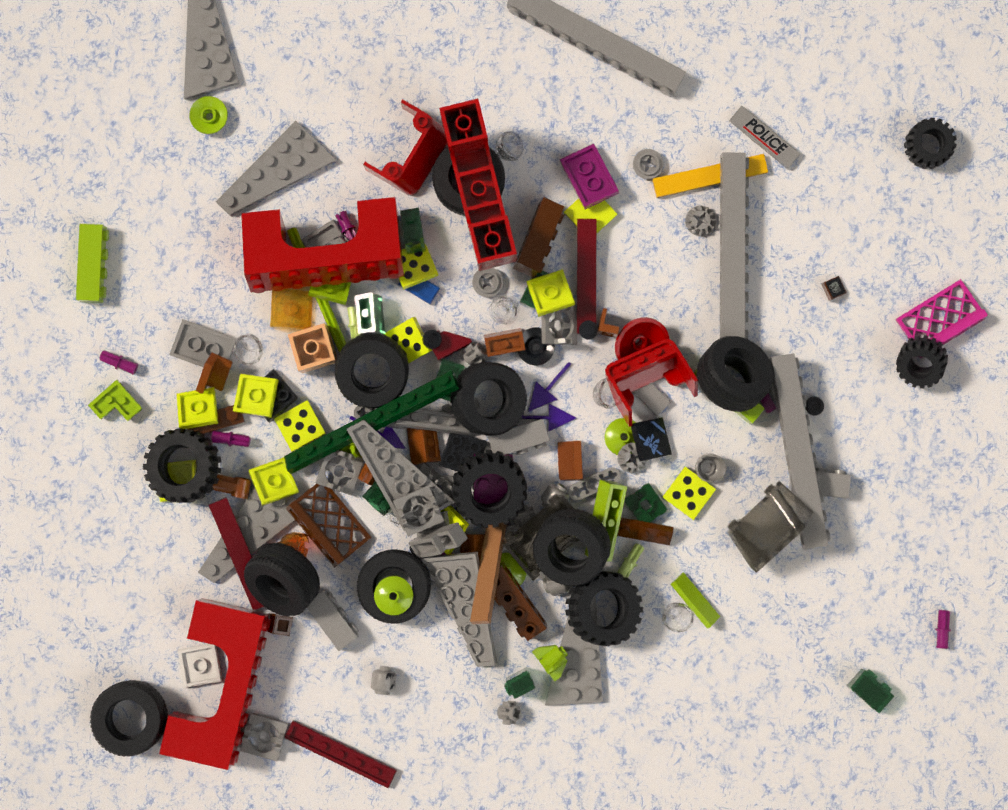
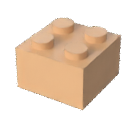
(313, 348)

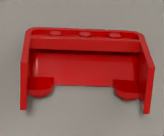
(422, 158)
(646, 367)

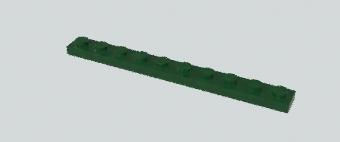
(376, 419)

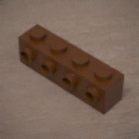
(538, 237)
(518, 605)

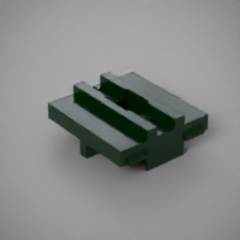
(653, 499)

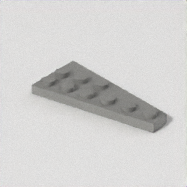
(207, 51)
(281, 165)
(394, 472)
(257, 526)
(456, 582)
(582, 672)

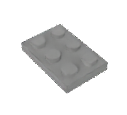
(197, 342)

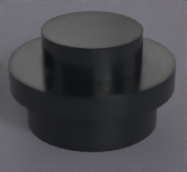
(588, 330)
(432, 339)
(814, 406)

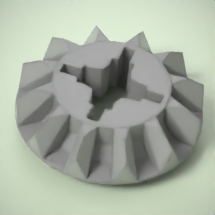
(643, 156)
(703, 229)
(487, 291)
(624, 456)

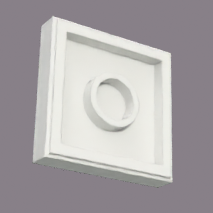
(199, 665)

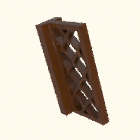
(314, 531)

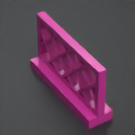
(954, 329)

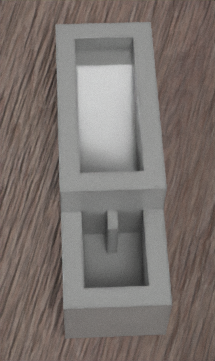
(438, 540)

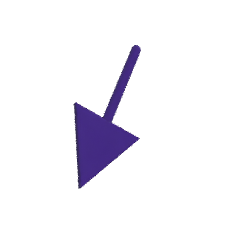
(541, 395)
(555, 419)
(390, 435)

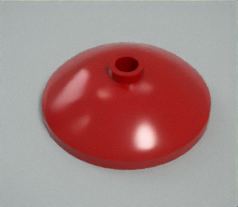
(645, 329)

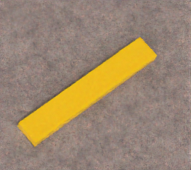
(702, 177)

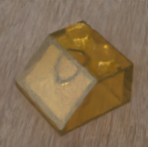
(291, 309)

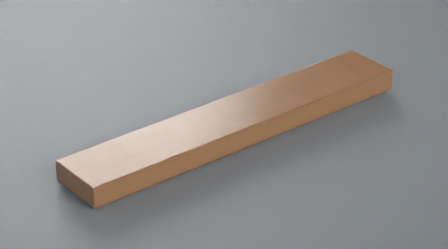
(488, 574)

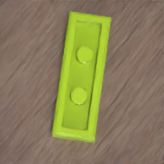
(695, 600)

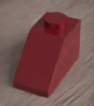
(450, 344)

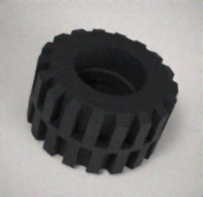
(943, 135)
(922, 375)

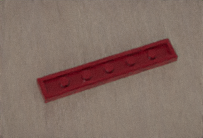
(586, 270)
(234, 542)
(340, 754)

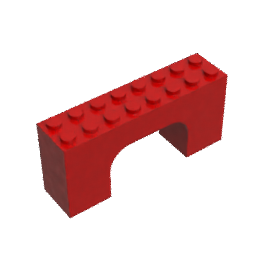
(478, 184)
(368, 256)
(216, 738)

